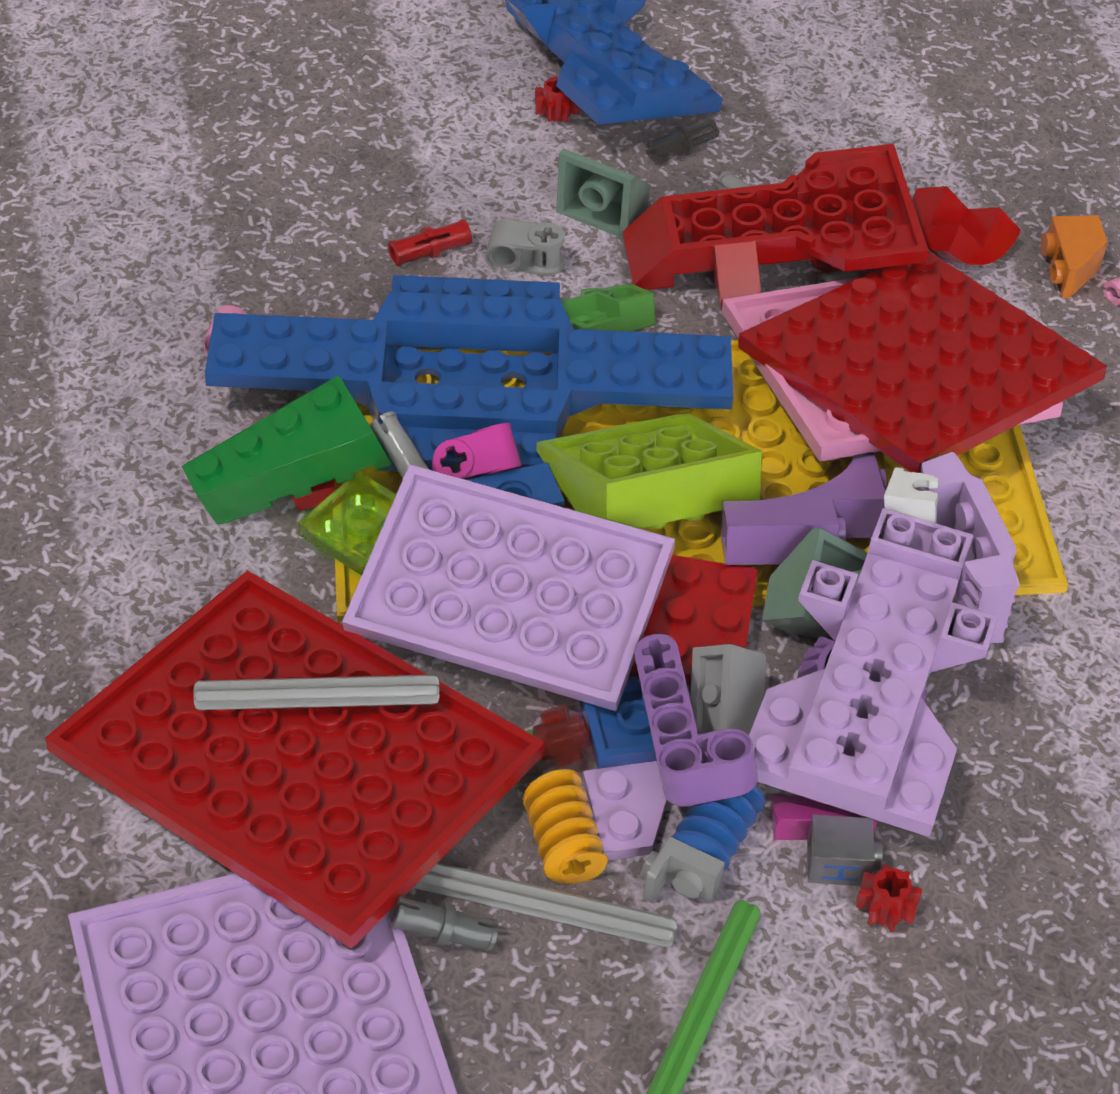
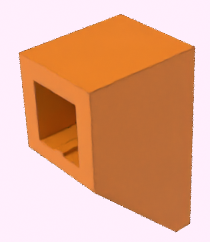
(1074, 250)

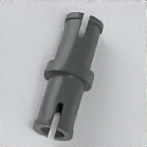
(444, 924)

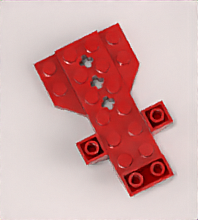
(839, 209)

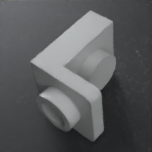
(686, 868)

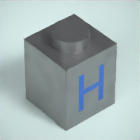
(842, 850)

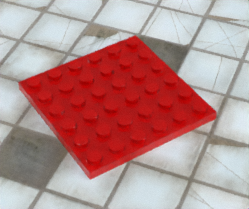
(921, 360)

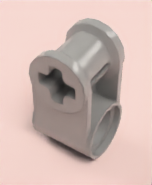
(523, 245)

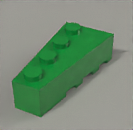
(286, 454)

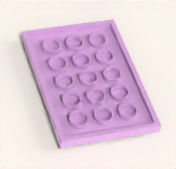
(510, 586)

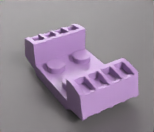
(988, 573)

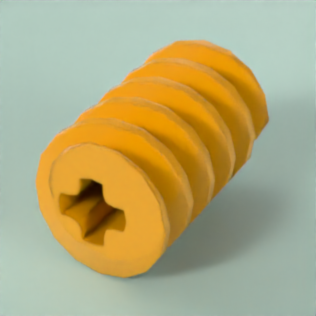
(564, 828)

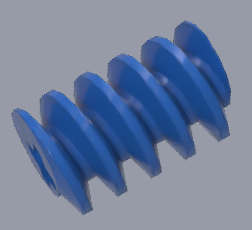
(720, 824)

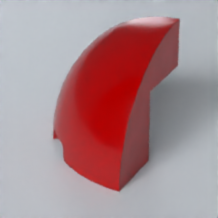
(962, 233)

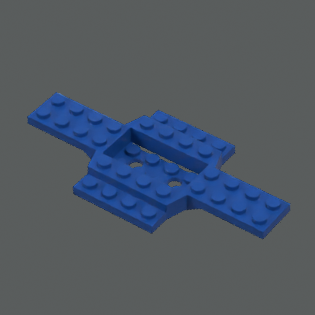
(471, 314)

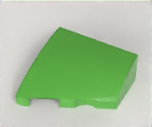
(611, 308)

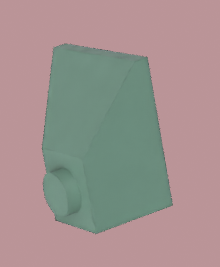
(785, 583)

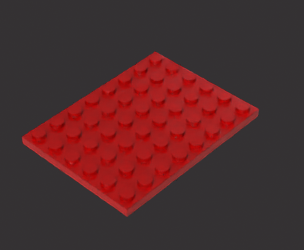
(302, 802)

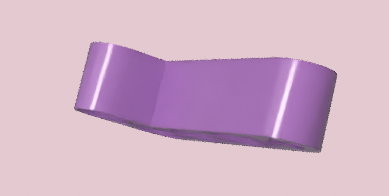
(690, 765)

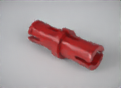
(430, 242)

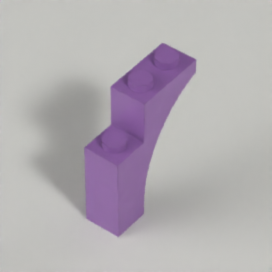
(772, 528)

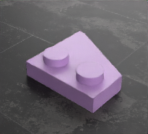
(626, 807)

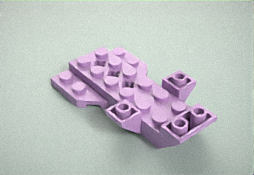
(860, 725)

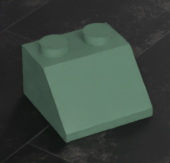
(599, 193)

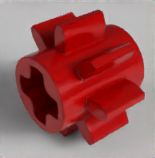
(553, 102)
(888, 897)

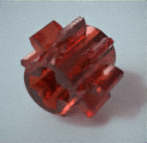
(563, 735)

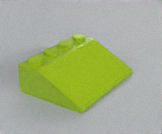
(654, 470)

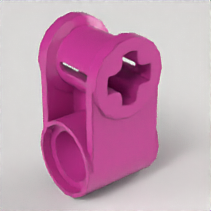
(484, 452)

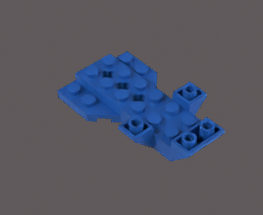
(611, 67)

